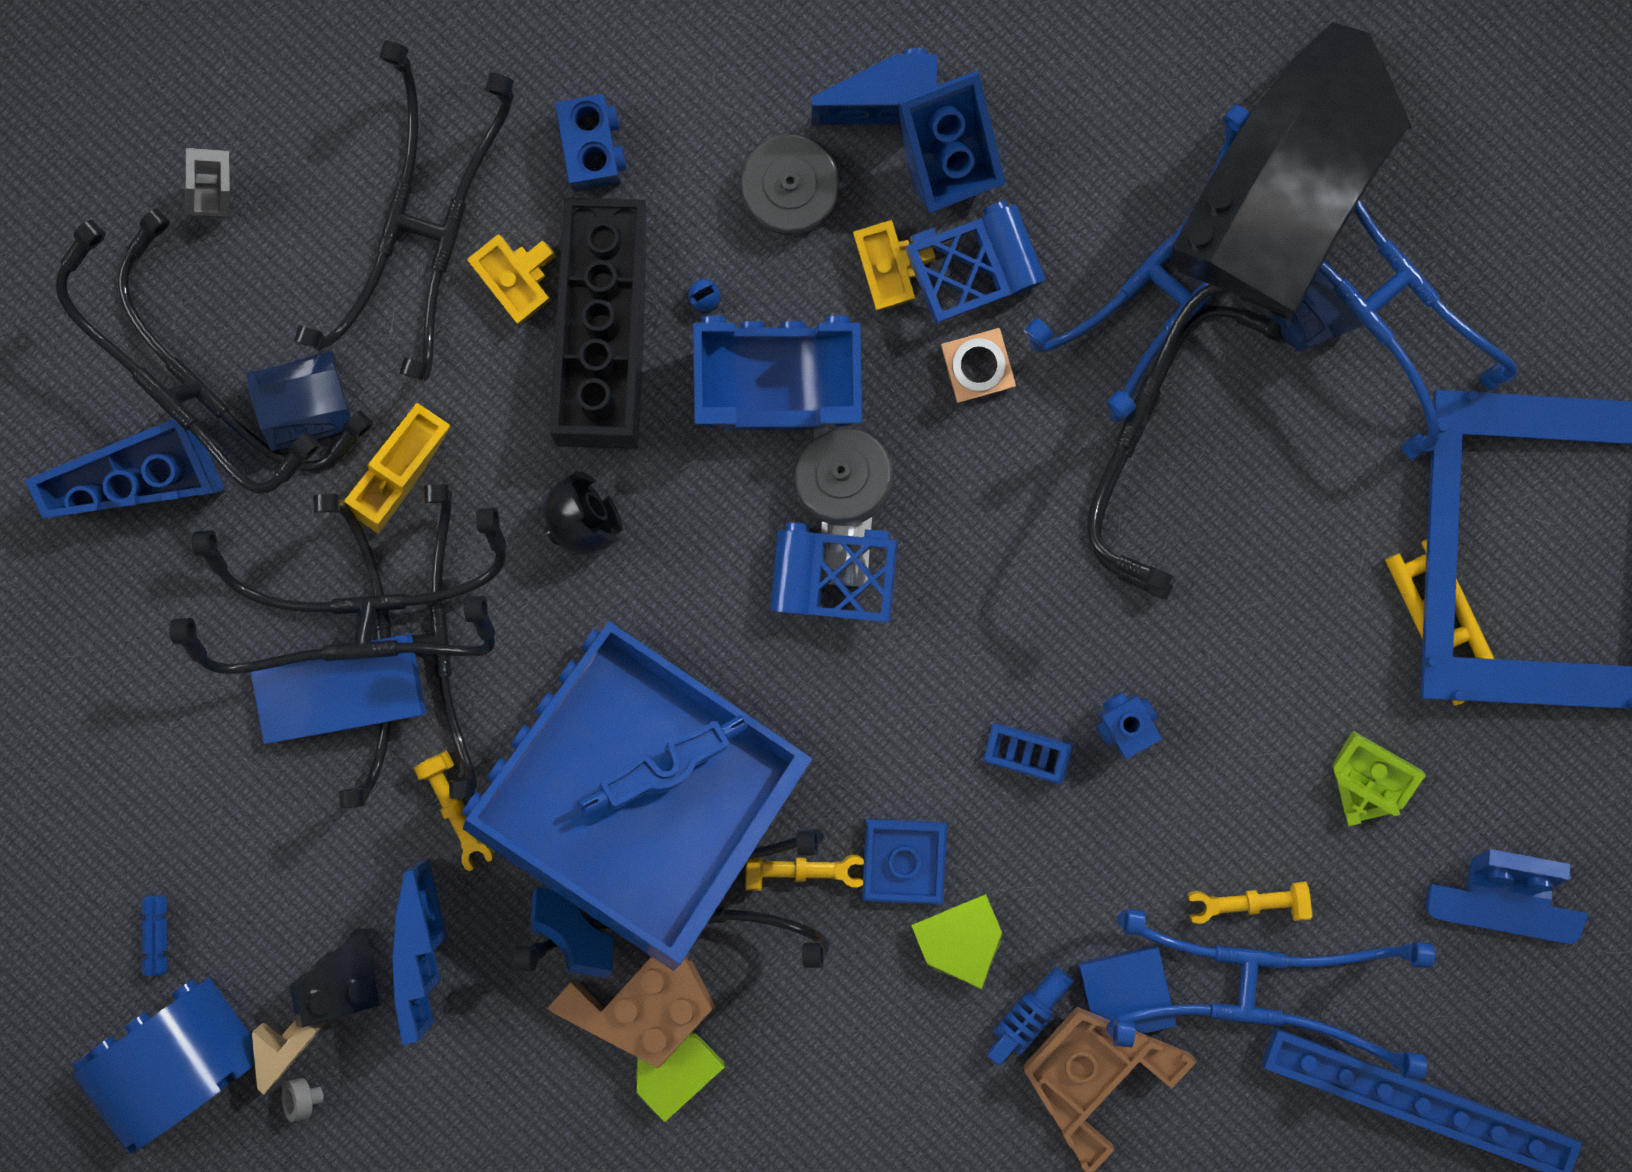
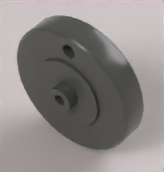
(790, 184)
(844, 477)

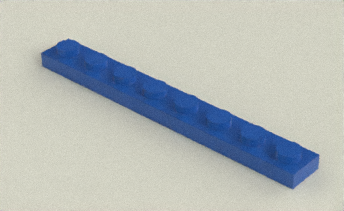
(1420, 1103)

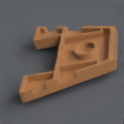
(649, 1013)
(1082, 1067)

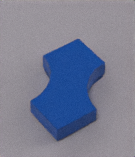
(583, 946)

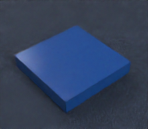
(904, 861)
(1127, 984)

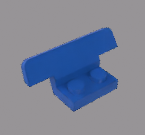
(1509, 896)

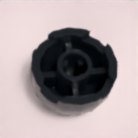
(579, 516)

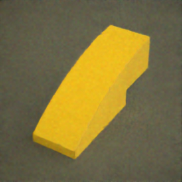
(397, 467)

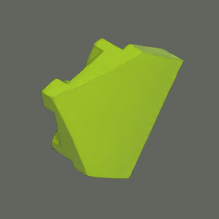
(1373, 780)
(961, 941)
(678, 1078)

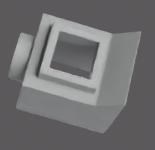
(205, 192)

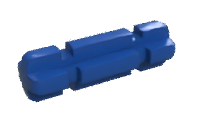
(154, 935)

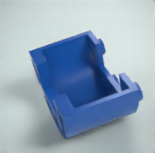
(777, 375)
(166, 1064)

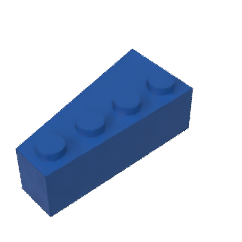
(133, 471)

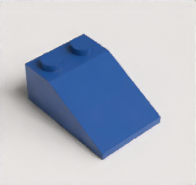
(875, 92)
(950, 142)

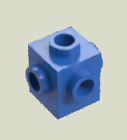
(1139, 733)

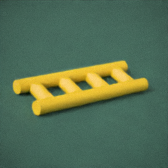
(1469, 629)

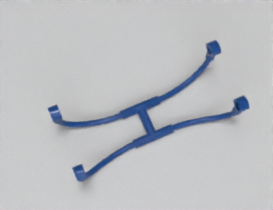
(1367, 311)
(1039, 333)
(1123, 1028)

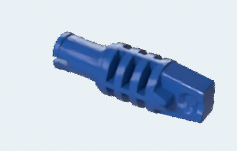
(1029, 1016)

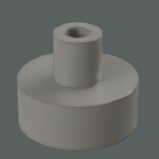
(299, 1099)

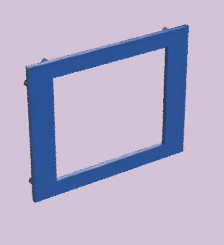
(1498, 679)

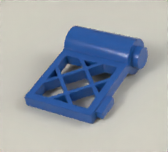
(1006, 252)
(800, 571)

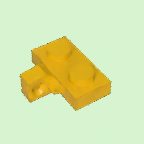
(887, 264)
(514, 275)

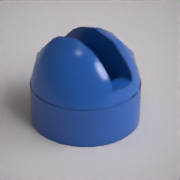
(709, 302)

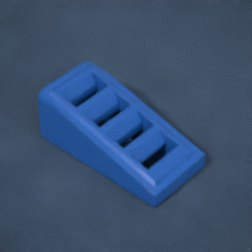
(1062, 762)

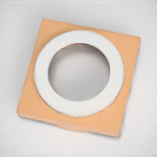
(966, 389)

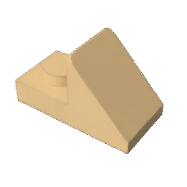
(275, 1054)

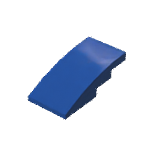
(337, 694)
(416, 936)

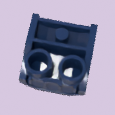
(1318, 317)
(298, 400)

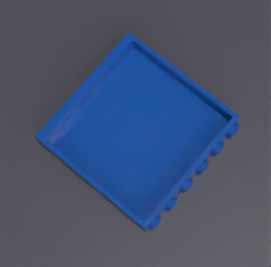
(666, 856)

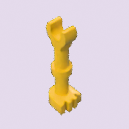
(452, 808)
(800, 870)
(1297, 898)

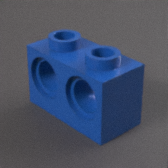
(581, 144)

